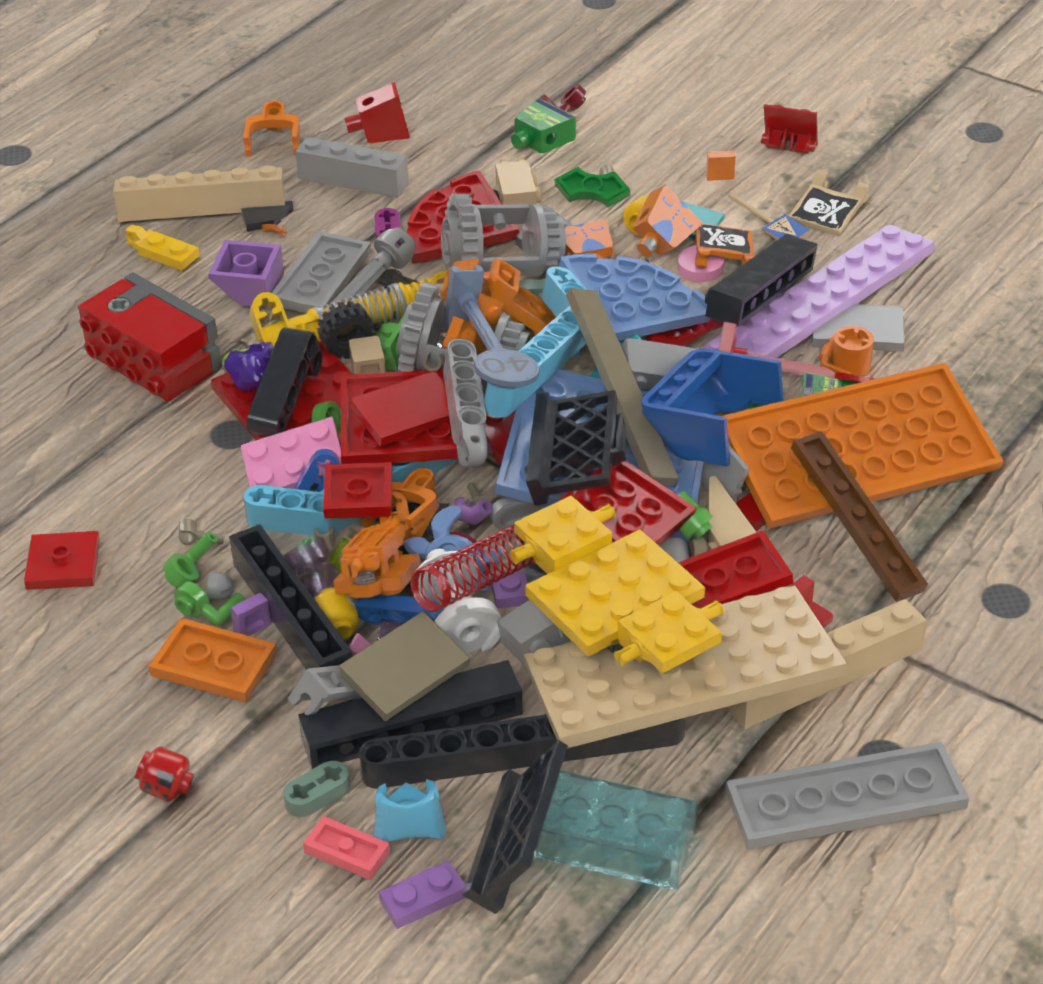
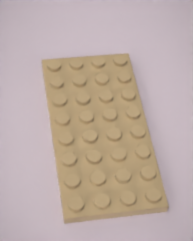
(765, 649)

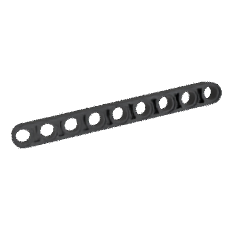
(490, 749)

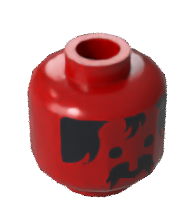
(164, 774)

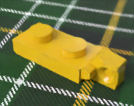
(161, 247)

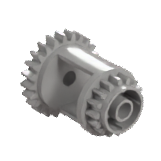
(541, 234)
(423, 326)

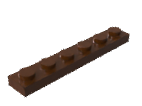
(859, 516)

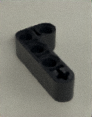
(292, 358)

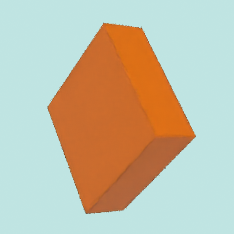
(720, 165)

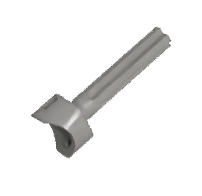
(388, 255)

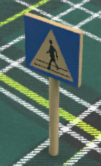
(778, 227)

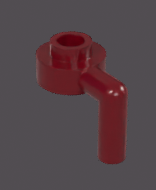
(571, 99)

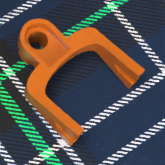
(272, 117)
(420, 489)

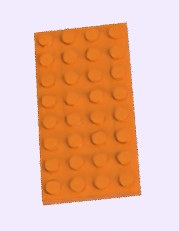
(888, 431)

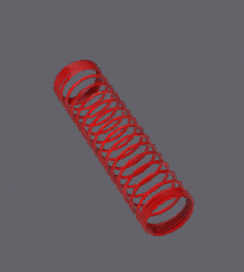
(442, 579)

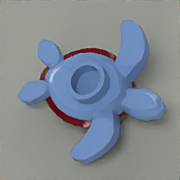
(449, 541)

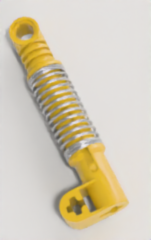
(378, 305)

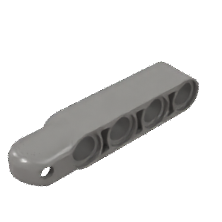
(465, 403)

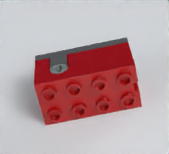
(150, 336)

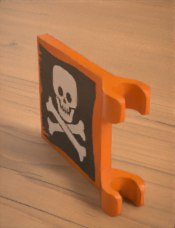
(723, 243)

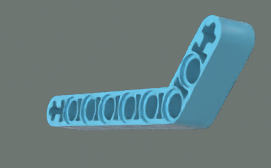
(549, 348)
(302, 510)

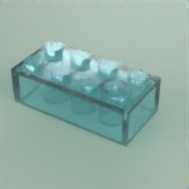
(618, 830)

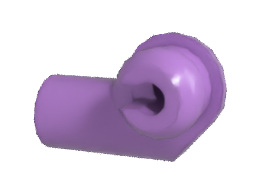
(474, 514)

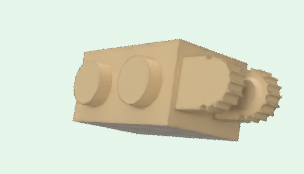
(516, 182)

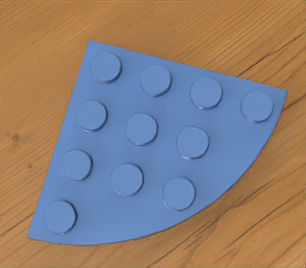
(638, 294)

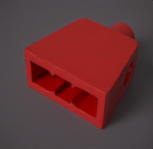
(379, 116)

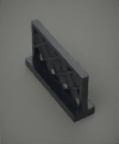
(547, 445)
(513, 829)

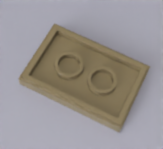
(404, 665)

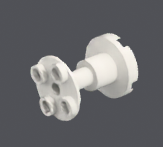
(467, 621)

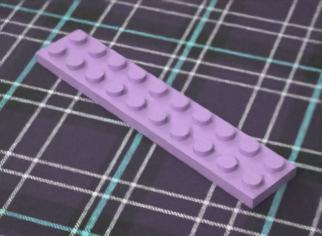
(830, 291)

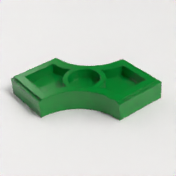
(582, 185)

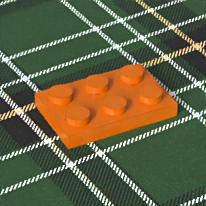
(213, 660)

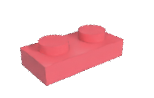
(346, 848)

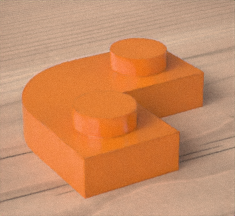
(465, 330)

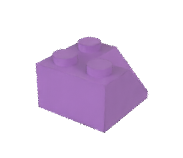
(247, 269)

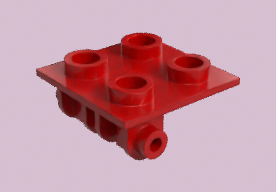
(792, 126)

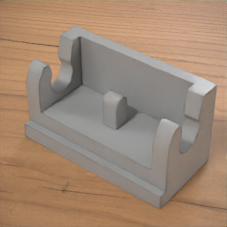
(321, 686)

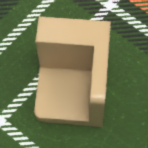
(366, 355)

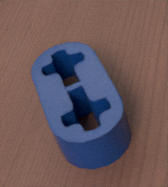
(312, 470)

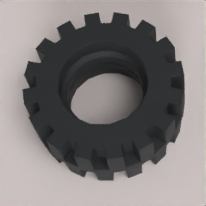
(338, 319)

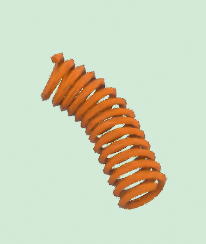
(265, 227)

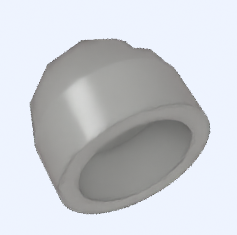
(219, 586)

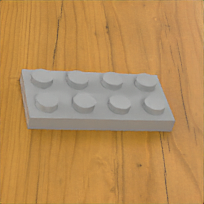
(321, 271)

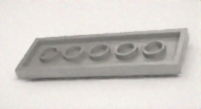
(845, 795)

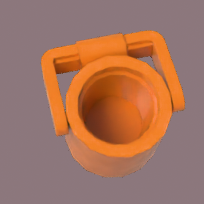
(850, 351)

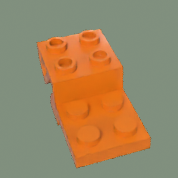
(504, 286)

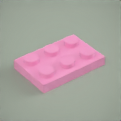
(283, 456)

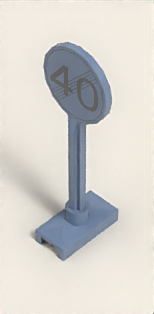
(496, 364)

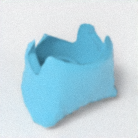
(409, 813)

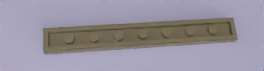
(618, 376)

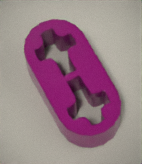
(387, 215)

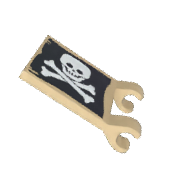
(827, 208)

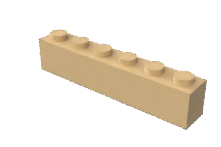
(197, 193)
(865, 647)

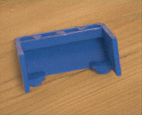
(697, 388)

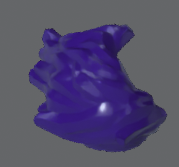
(248, 366)

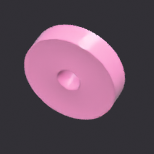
(688, 270)

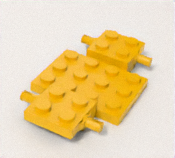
(614, 588)

